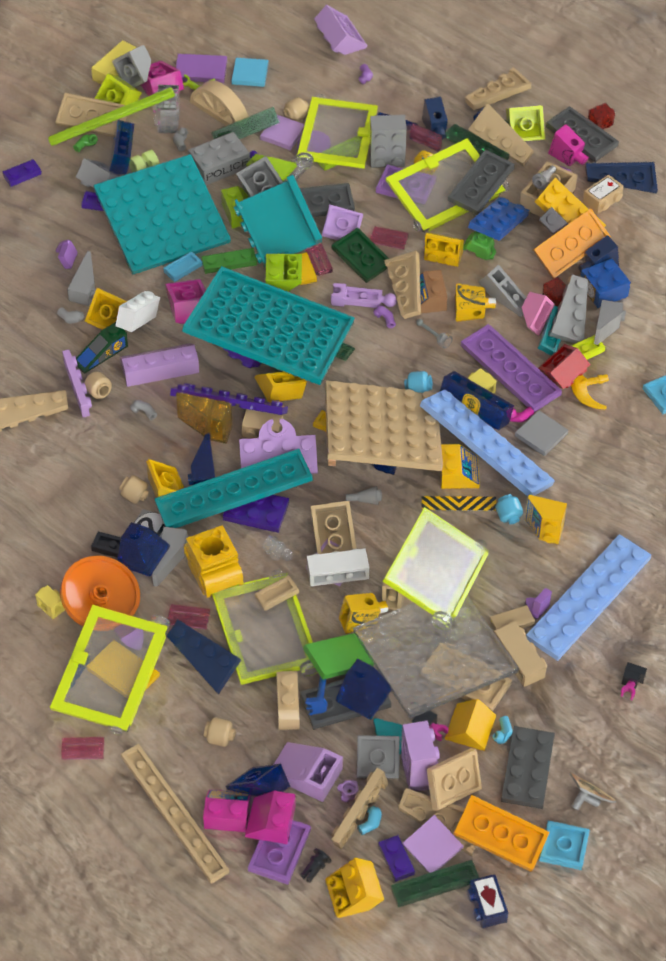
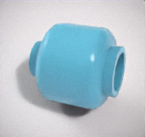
(419, 381)
(509, 509)

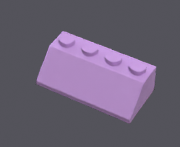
(160, 364)

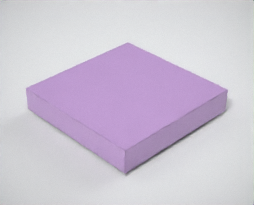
(284, 133)
(340, 222)
(433, 845)

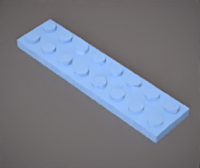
(487, 443)
(588, 597)

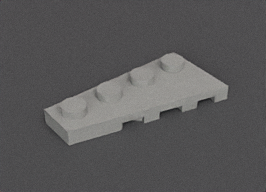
(571, 316)

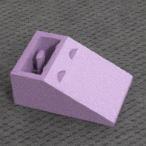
(310, 768)

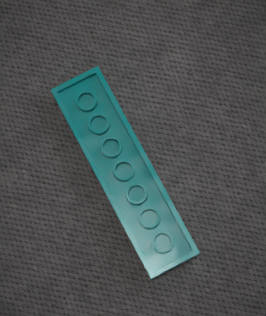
(233, 489)

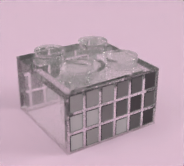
(167, 111)

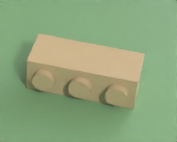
(523, 652)

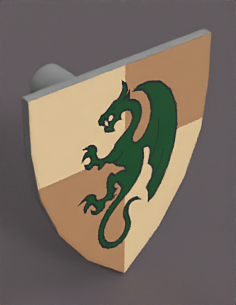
(588, 793)

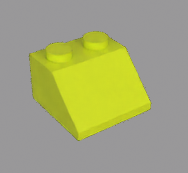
(117, 91)
(527, 122)

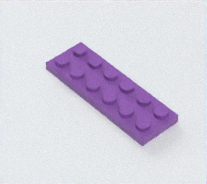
(511, 368)

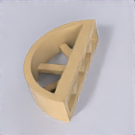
(218, 102)

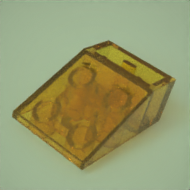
(206, 416)

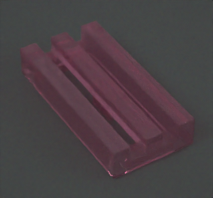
(426, 137)
(389, 240)
(315, 250)
(188, 618)
(83, 751)

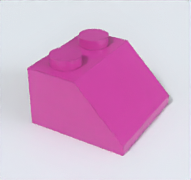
(271, 817)

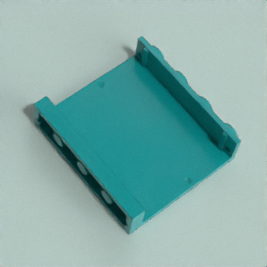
(278, 221)

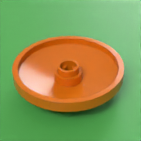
(99, 583)

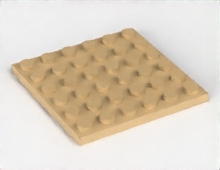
(381, 426)

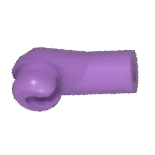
(388, 315)

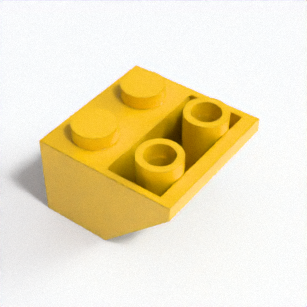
(443, 249)
(281, 386)
(354, 888)

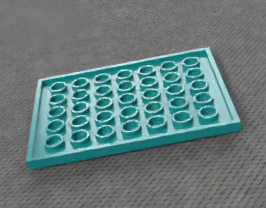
(269, 325)

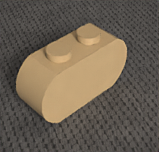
(288, 700)

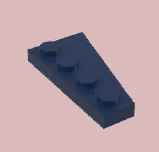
(206, 656)

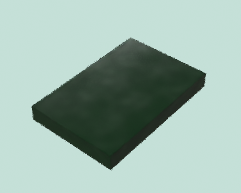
(360, 255)

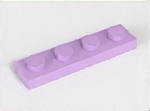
(78, 388)

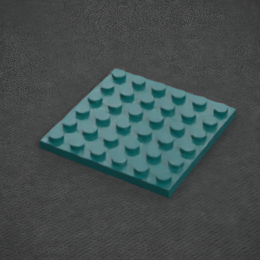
(161, 214)

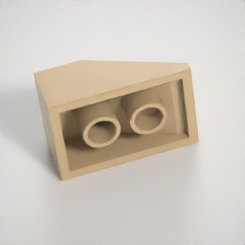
(333, 523)

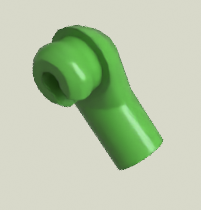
(84, 141)

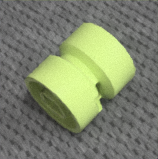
(144, 161)

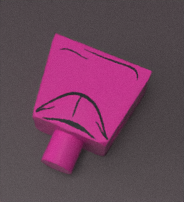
(568, 147)

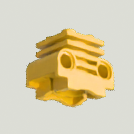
(213, 560)

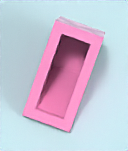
(536, 311)

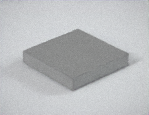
(541, 433)
(379, 753)

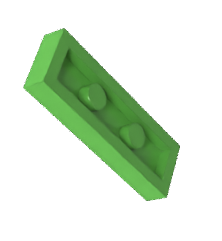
(229, 260)

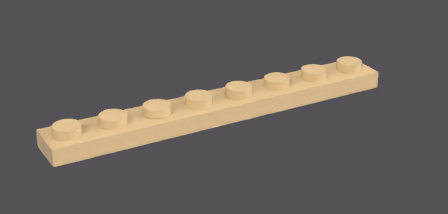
(175, 813)

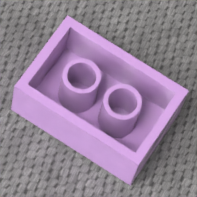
(418, 754)

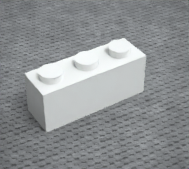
(137, 311)
(338, 567)

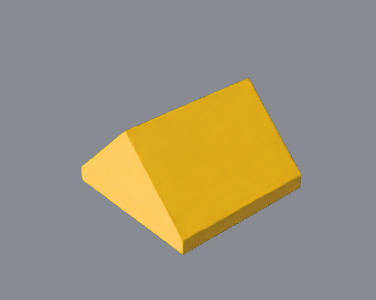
(103, 309)
(163, 478)
(471, 724)

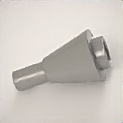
(542, 179)
(369, 495)

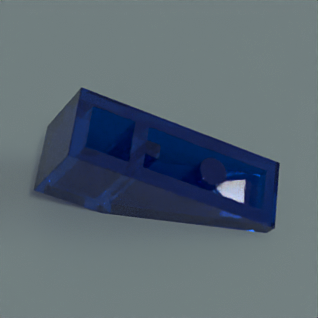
(202, 465)

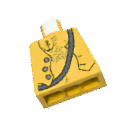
(471, 302)
(359, 610)

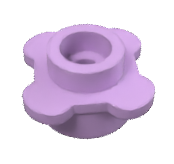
(345, 786)

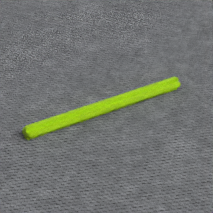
(111, 116)

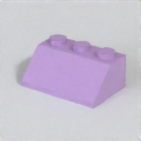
(339, 31)

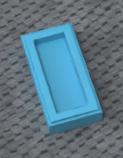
(182, 266)

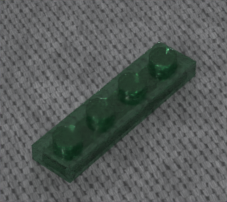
(249, 124)
(457, 134)
(434, 883)

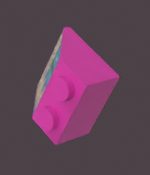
(226, 811)

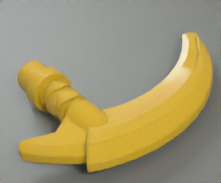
(580, 391)

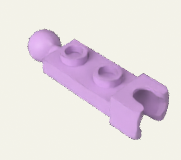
(360, 297)

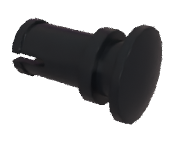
(317, 862)

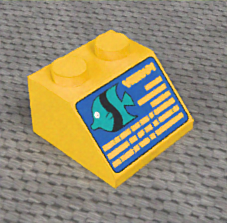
(459, 467)
(545, 518)

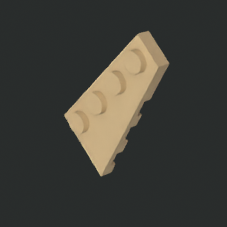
(29, 407)
(419, 808)
(359, 809)

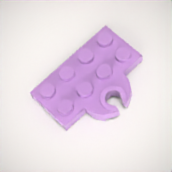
(275, 444)

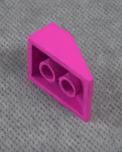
(161, 74)
(184, 297)

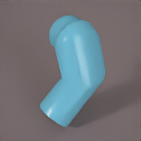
(505, 732)
(373, 821)

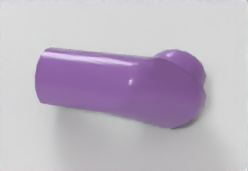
(366, 74)

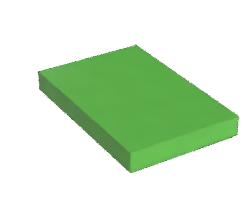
(336, 655)

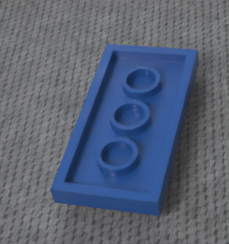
(499, 218)

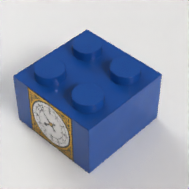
(606, 282)

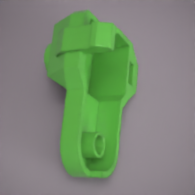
(480, 245)

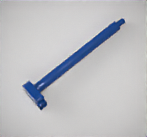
(318, 704)

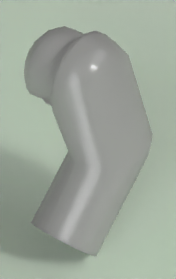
(179, 138)
(70, 317)
(146, 407)

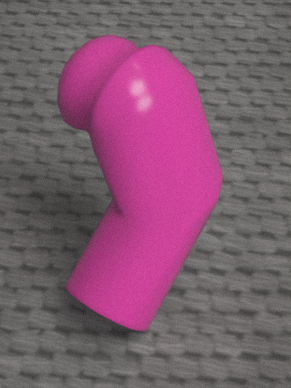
(523, 416)

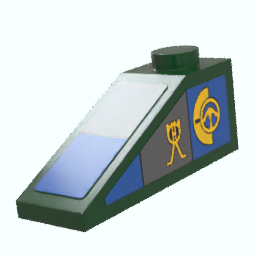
(102, 347)

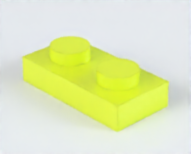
(588, 347)

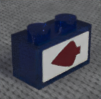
(488, 901)

